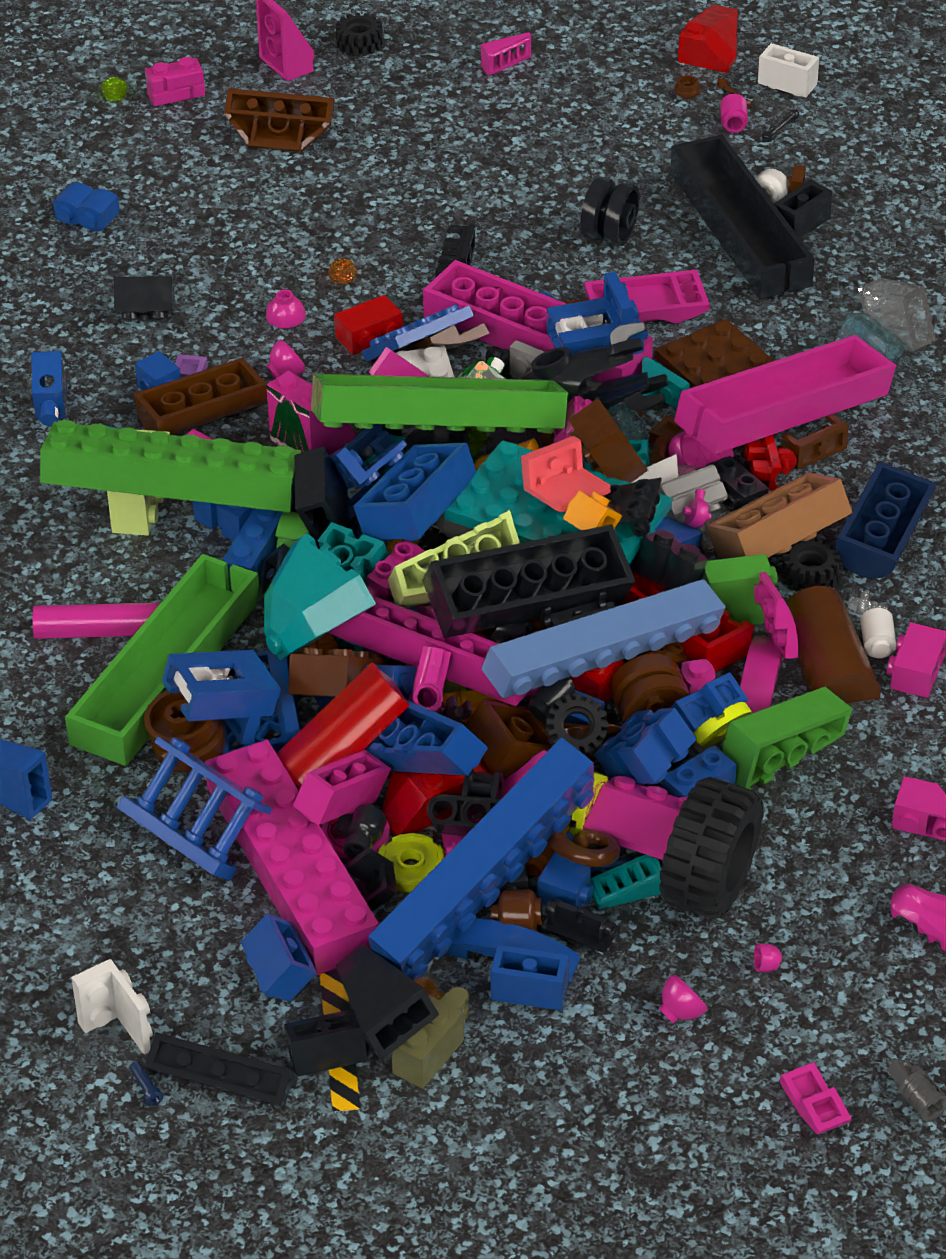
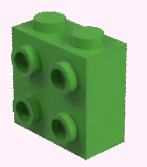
(734, 584)

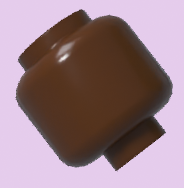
(518, 908)

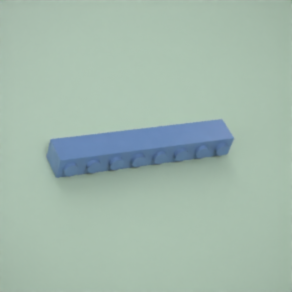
(602, 638)

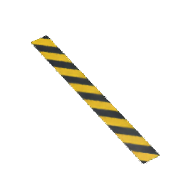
(342, 1079)

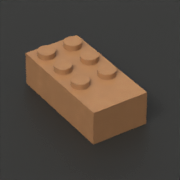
(781, 518)

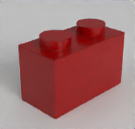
(366, 322)

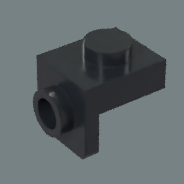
(375, 877)

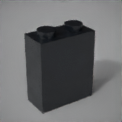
(319, 492)

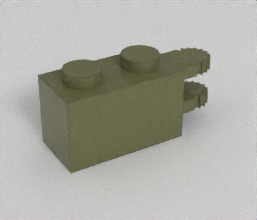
(433, 1045)

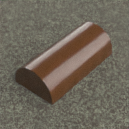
(201, 397)
(830, 646)

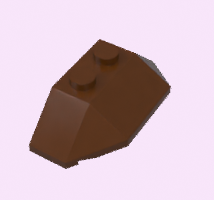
(278, 119)

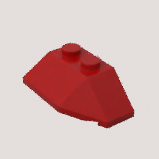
(410, 794)

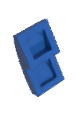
(710, 701)

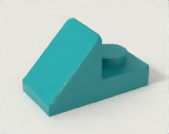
(675, 383)

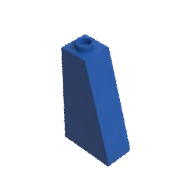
(23, 779)

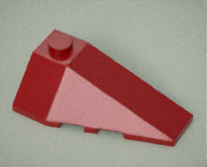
(710, 39)

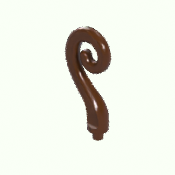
(578, 852)

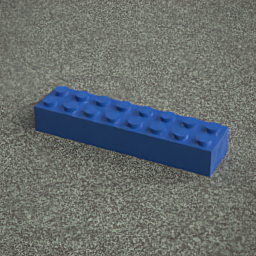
(485, 860)

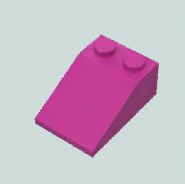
(282, 42)

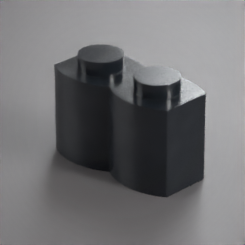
(669, 561)

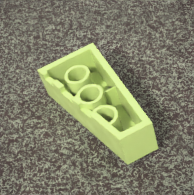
(133, 512)
(407, 577)

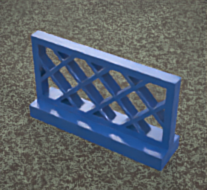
(286, 708)

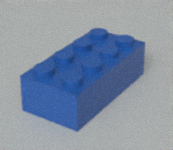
(415, 491)

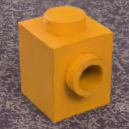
(590, 511)

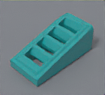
(625, 873)

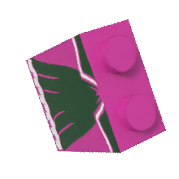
(294, 422)

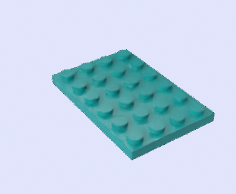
(500, 488)

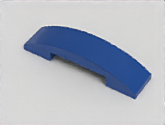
(487, 934)

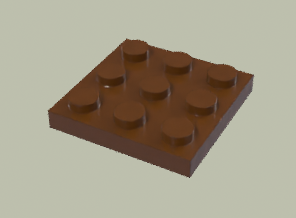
(711, 354)

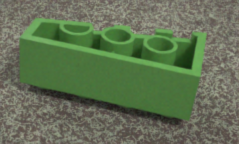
(784, 734)

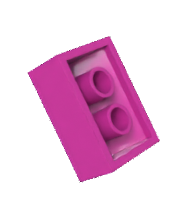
(635, 815)

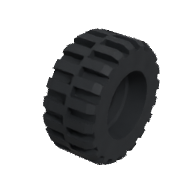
(711, 847)

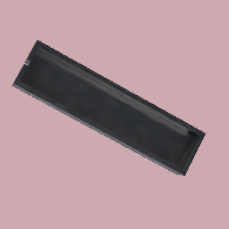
(742, 216)

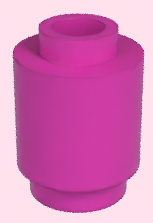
(734, 113)

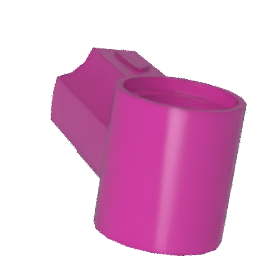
(431, 675)

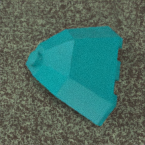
(310, 598)

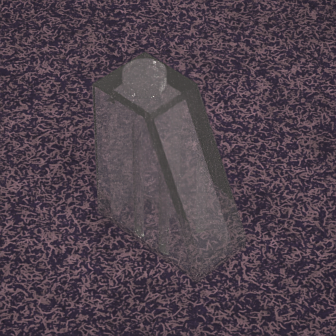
(900, 309)

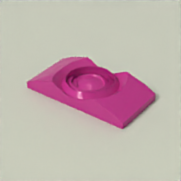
(661, 296)

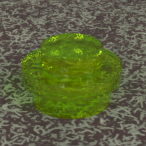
(114, 89)

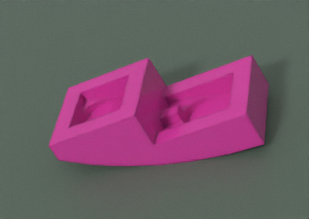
(813, 1099)

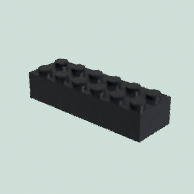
(523, 578)

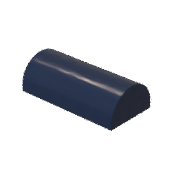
(883, 521)

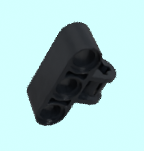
(479, 794)

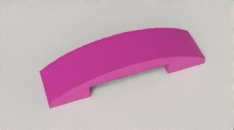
(761, 672)

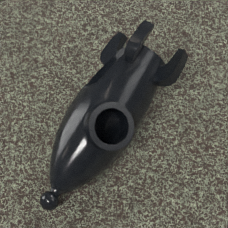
(575, 370)

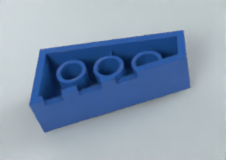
(427, 744)

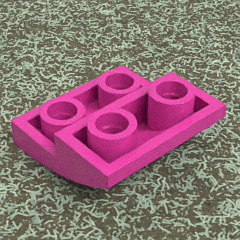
(777, 616)

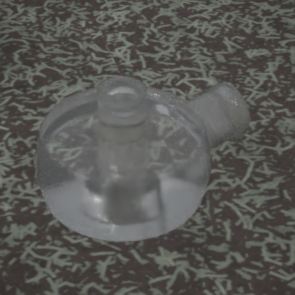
(863, 604)

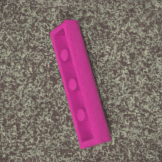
(90, 619)

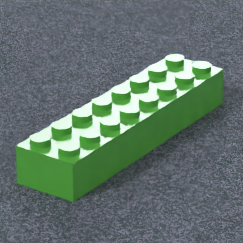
(439, 402)
(169, 466)
(192, 618)

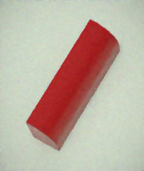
(344, 724)

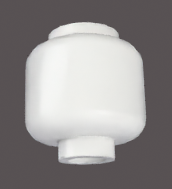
(773, 183)

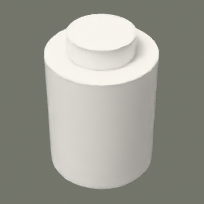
(878, 633)

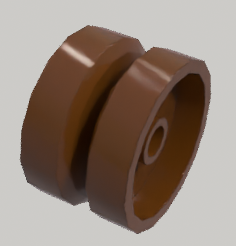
(647, 684)
(167, 721)

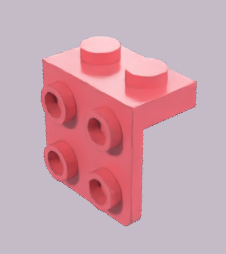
(557, 474)

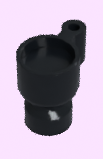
(361, 829)

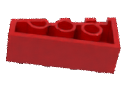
(720, 647)

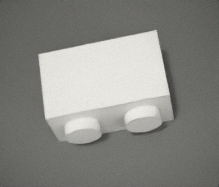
(788, 70)

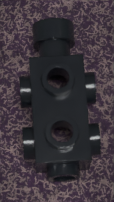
(739, 483)

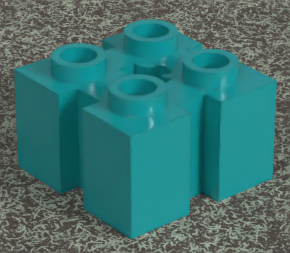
(354, 553)

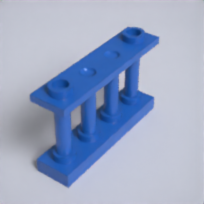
(166, 824)

